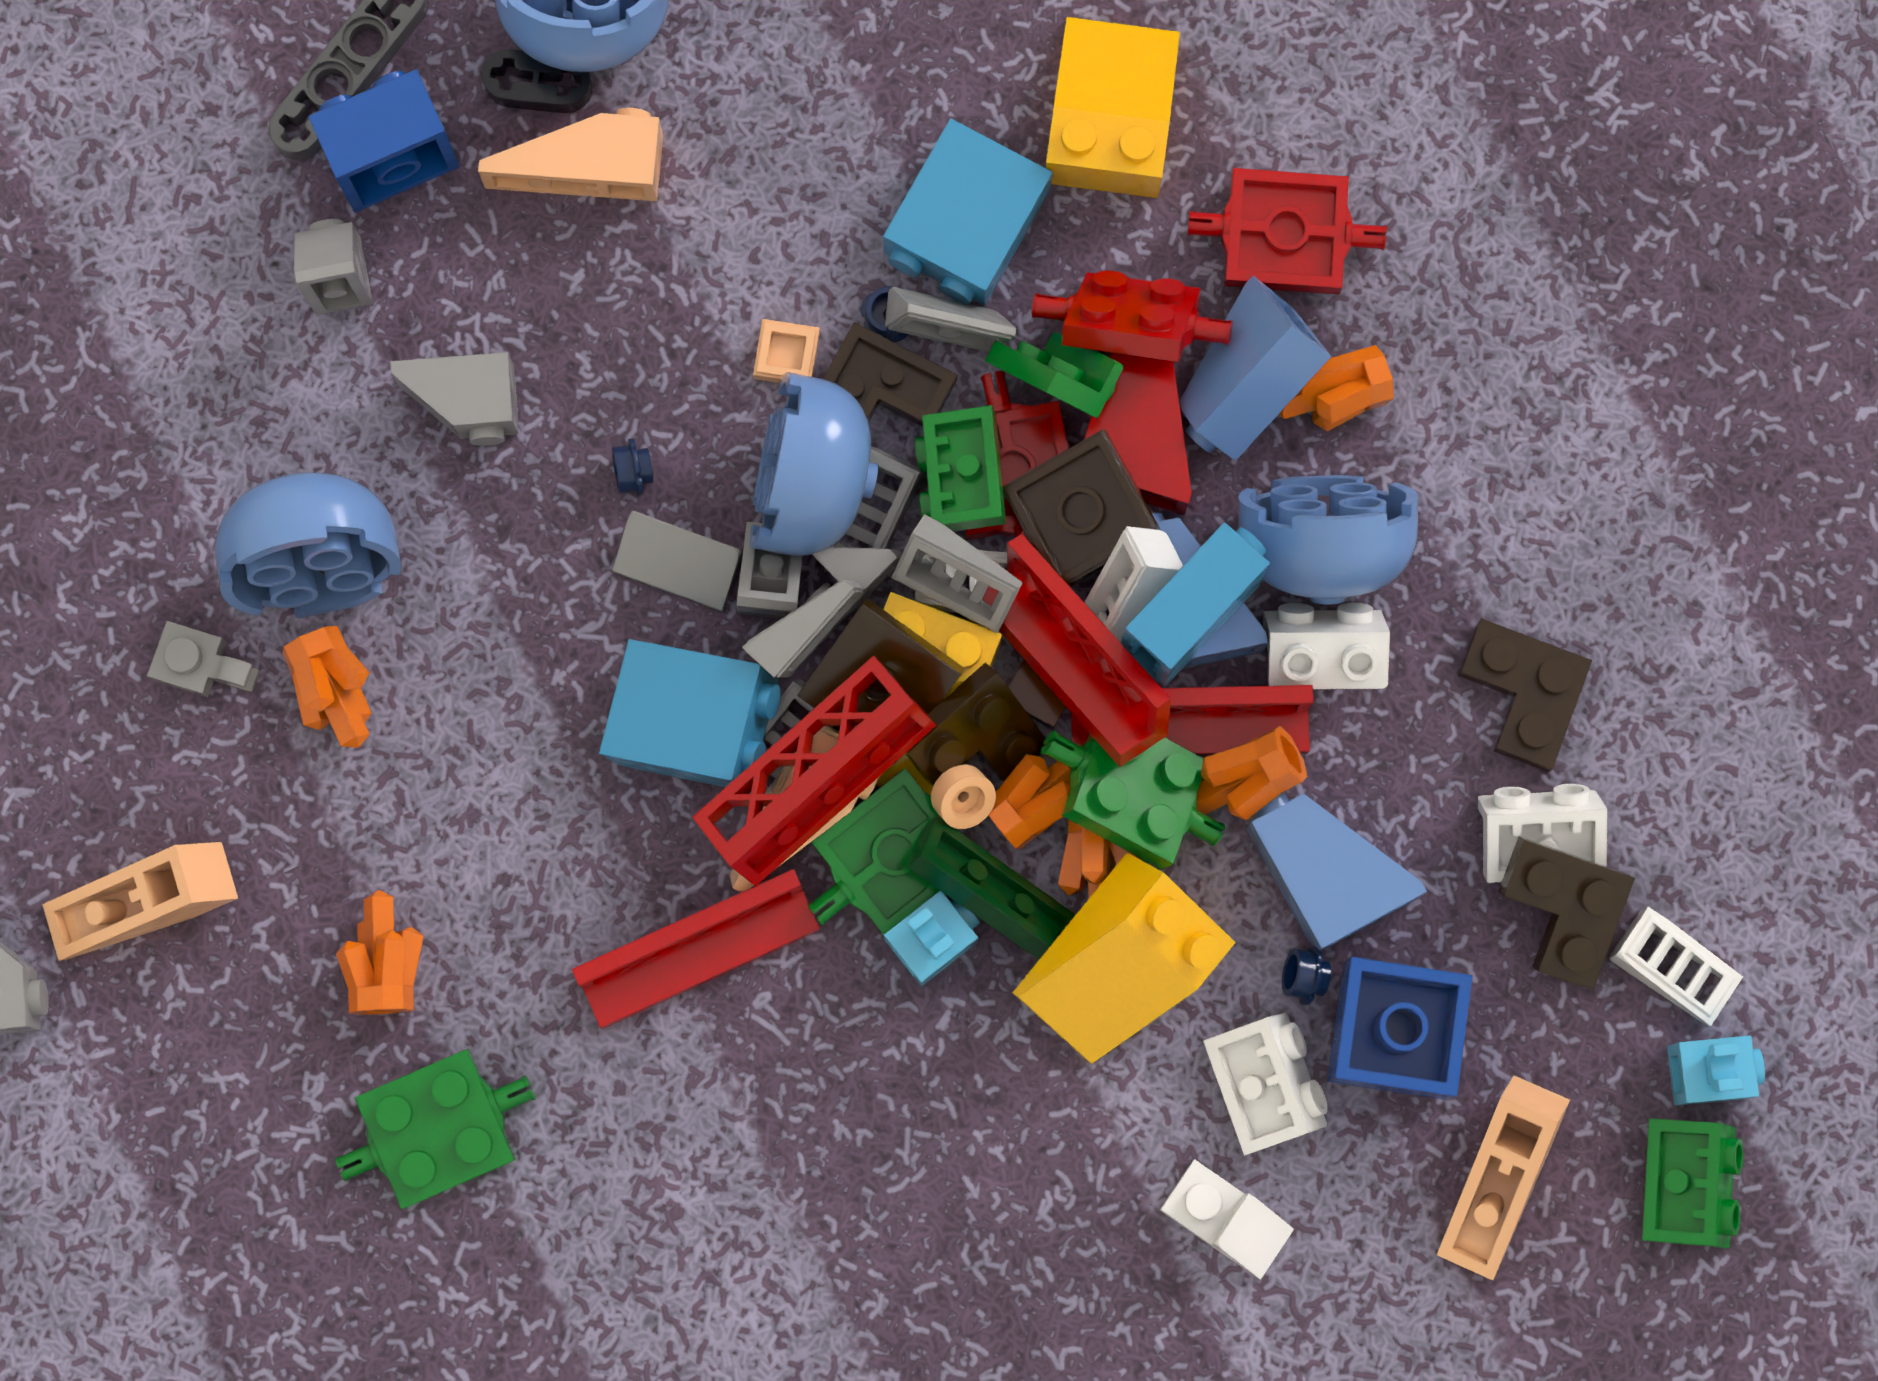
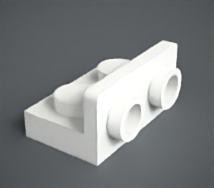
(1564, 819)
(1267, 1082)

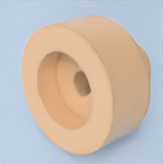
(963, 796)

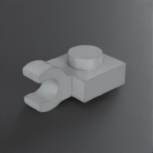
(196, 660)

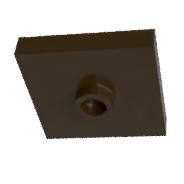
(1079, 506)
(909, 658)

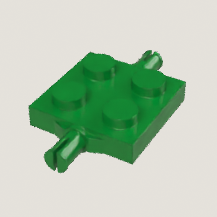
(1137, 805)
(872, 855)
(435, 1128)

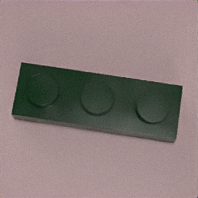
(988, 888)

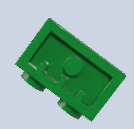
(1066, 372)
(961, 468)
(1691, 1183)

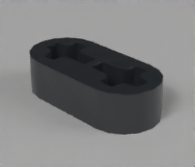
(533, 94)

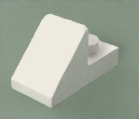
(1227, 1219)

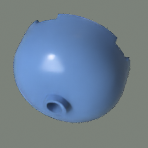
(582, 32)
(812, 468)
(299, 525)
(1336, 555)

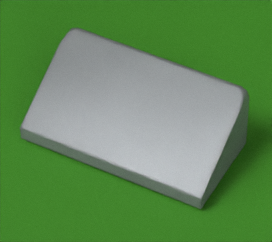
(946, 320)
(677, 561)

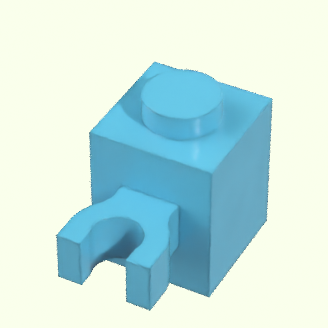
(933, 937)
(1715, 1070)

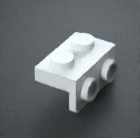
(1327, 646)

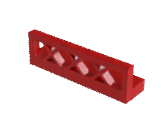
(1081, 658)
(1227, 717)
(827, 785)
(696, 949)

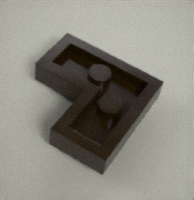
(889, 376)
(1542, 684)
(977, 718)
(1583, 902)

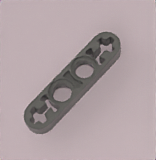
(341, 60)

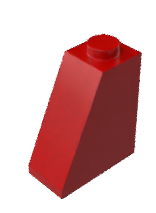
(1148, 430)

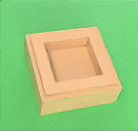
(785, 349)

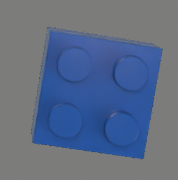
(383, 139)
(1400, 1028)

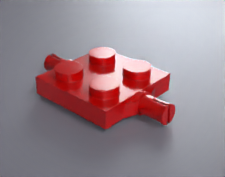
(1287, 230)
(1132, 316)
(1026, 440)

